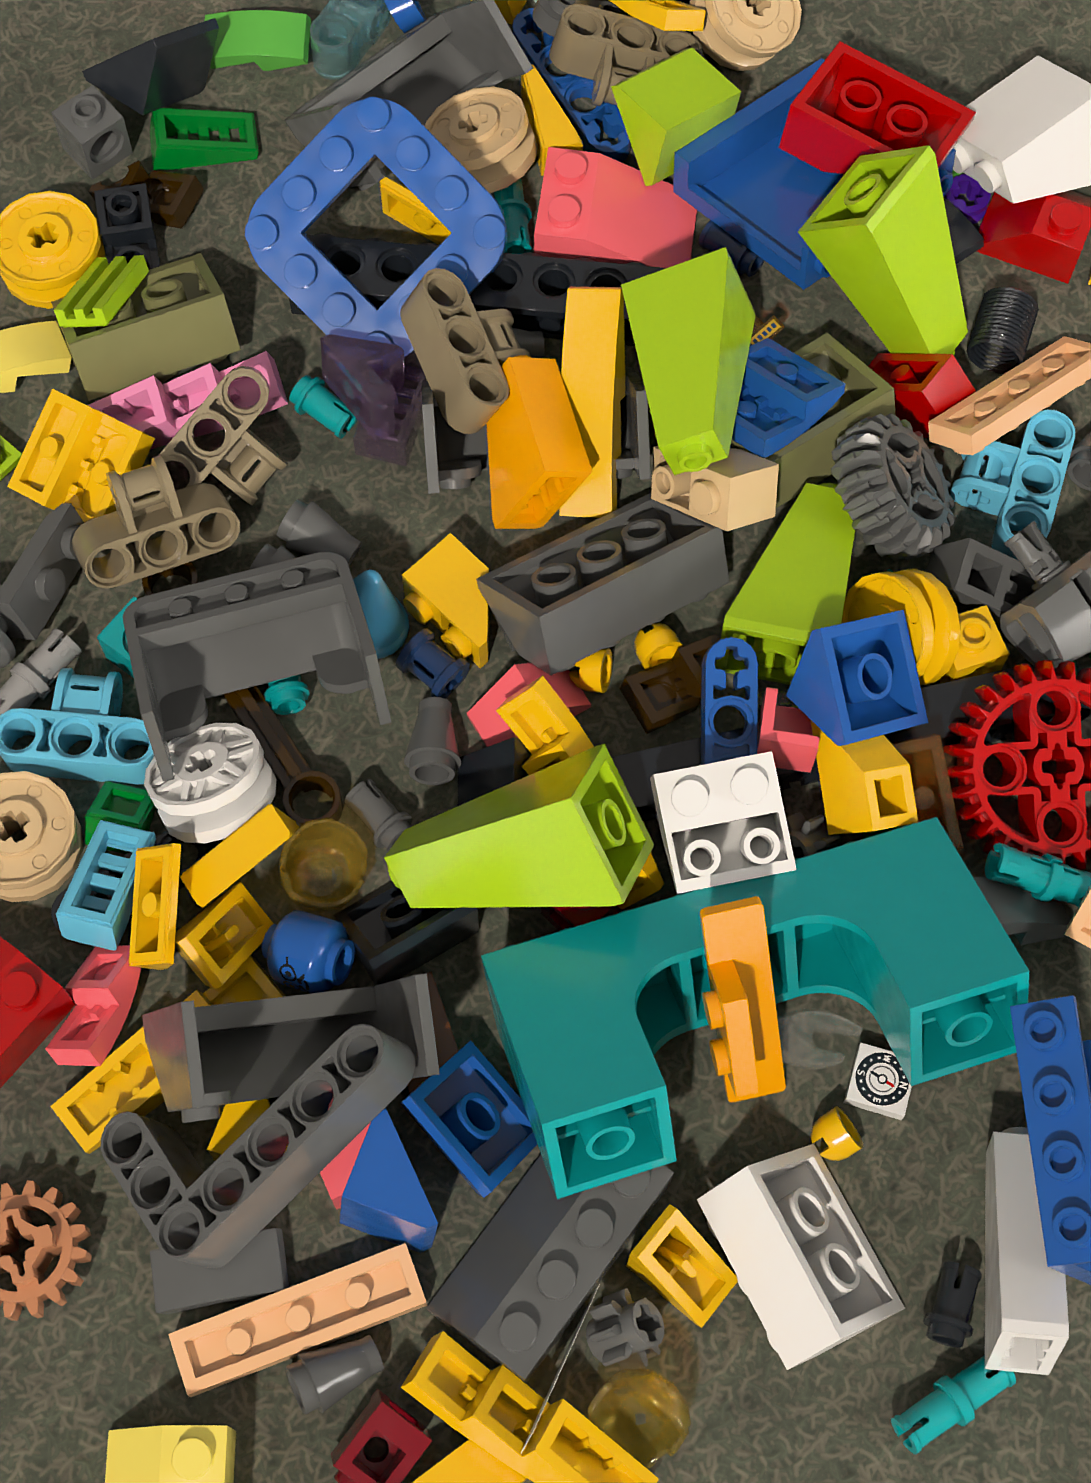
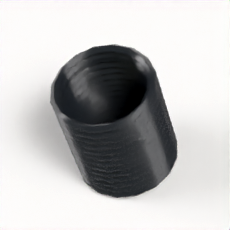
(1005, 320)

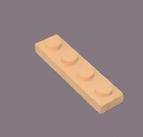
(1013, 397)
(297, 1320)

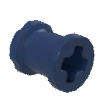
(432, 664)

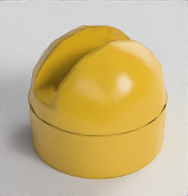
(656, 645)
(594, 671)
(838, 1134)

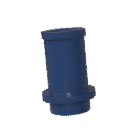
(743, 258)

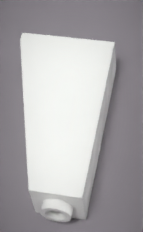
(1022, 1294)

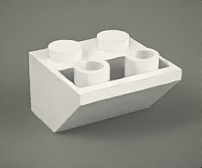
(723, 822)

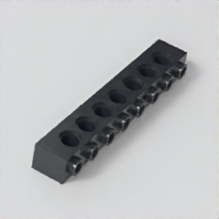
(525, 275)

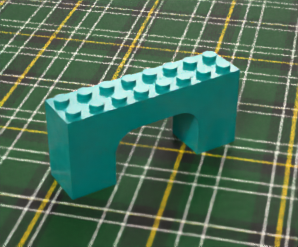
(866, 921)

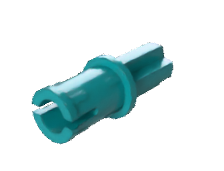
(517, 217)

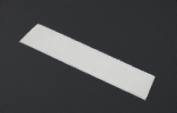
(559, 1370)

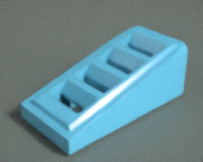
(96, 919)

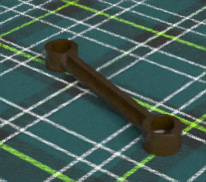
(278, 747)

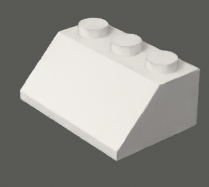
(799, 1254)

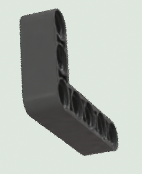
(202, 1213)

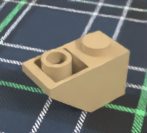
(723, 494)

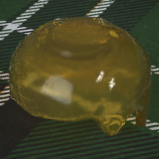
(309, 861)
(642, 1392)

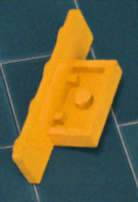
(741, 1000)

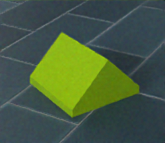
(671, 108)

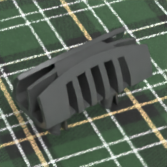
(1056, 616)

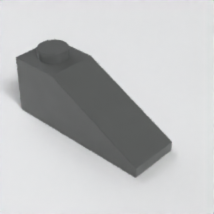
(980, 576)

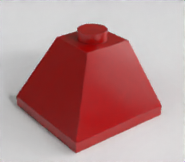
(1038, 232)

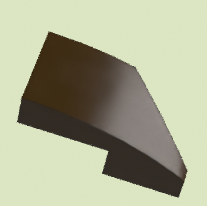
(170, 194)
(668, 689)

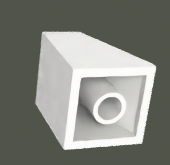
(1029, 134)

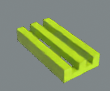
(101, 289)

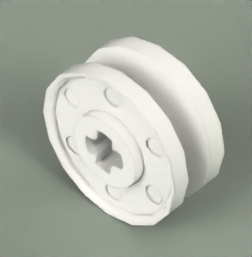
(216, 783)

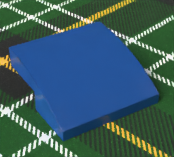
(780, 398)

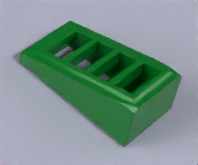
(186, 153)

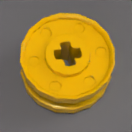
(46, 246)
(928, 613)

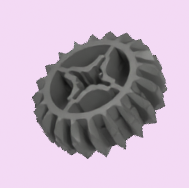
(893, 487)

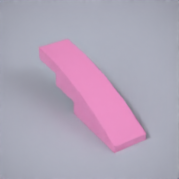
(166, 407)

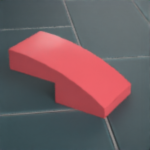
(103, 999)

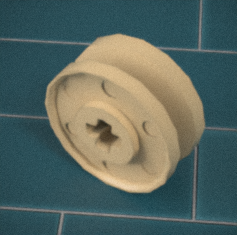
(747, 31)
(487, 135)
(52, 841)

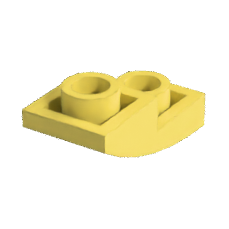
(31, 351)

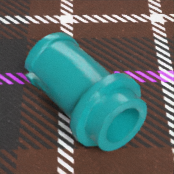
(317, 401)
(286, 690)

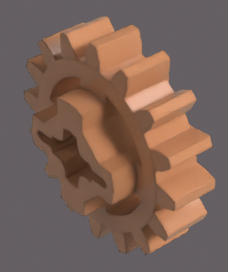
(48, 1243)

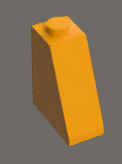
(533, 446)

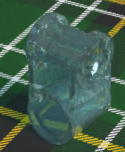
(345, 35)

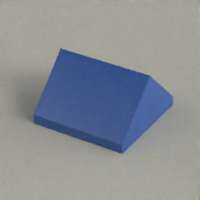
(860, 679)
(473, 1119)
(385, 1191)

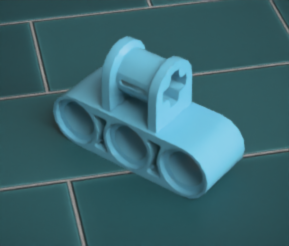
(1010, 469)
(80, 710)

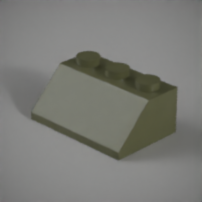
(163, 327)
(865, 395)

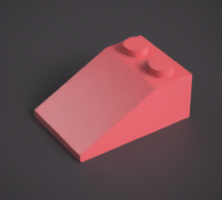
(608, 214)

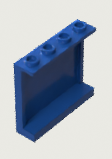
(756, 188)
(1058, 1118)

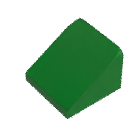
(121, 806)

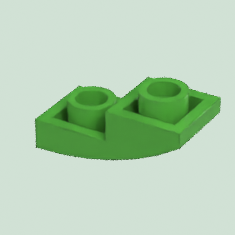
(263, 37)

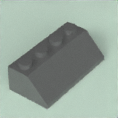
(604, 582)
(542, 1264)

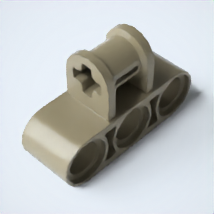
(610, 47)
(460, 349)
(240, 447)
(146, 505)

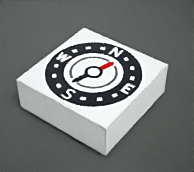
(878, 1082)

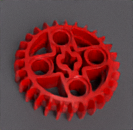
(1043, 742)

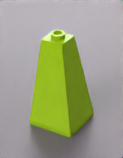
(892, 250)
(692, 352)
(794, 585)
(535, 843)

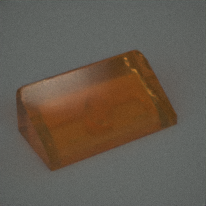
(931, 783)

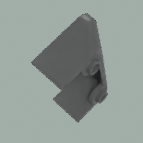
(422, 70)
(458, 457)
(247, 634)
(266, 1044)

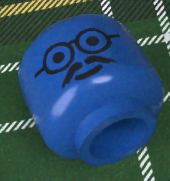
(308, 952)

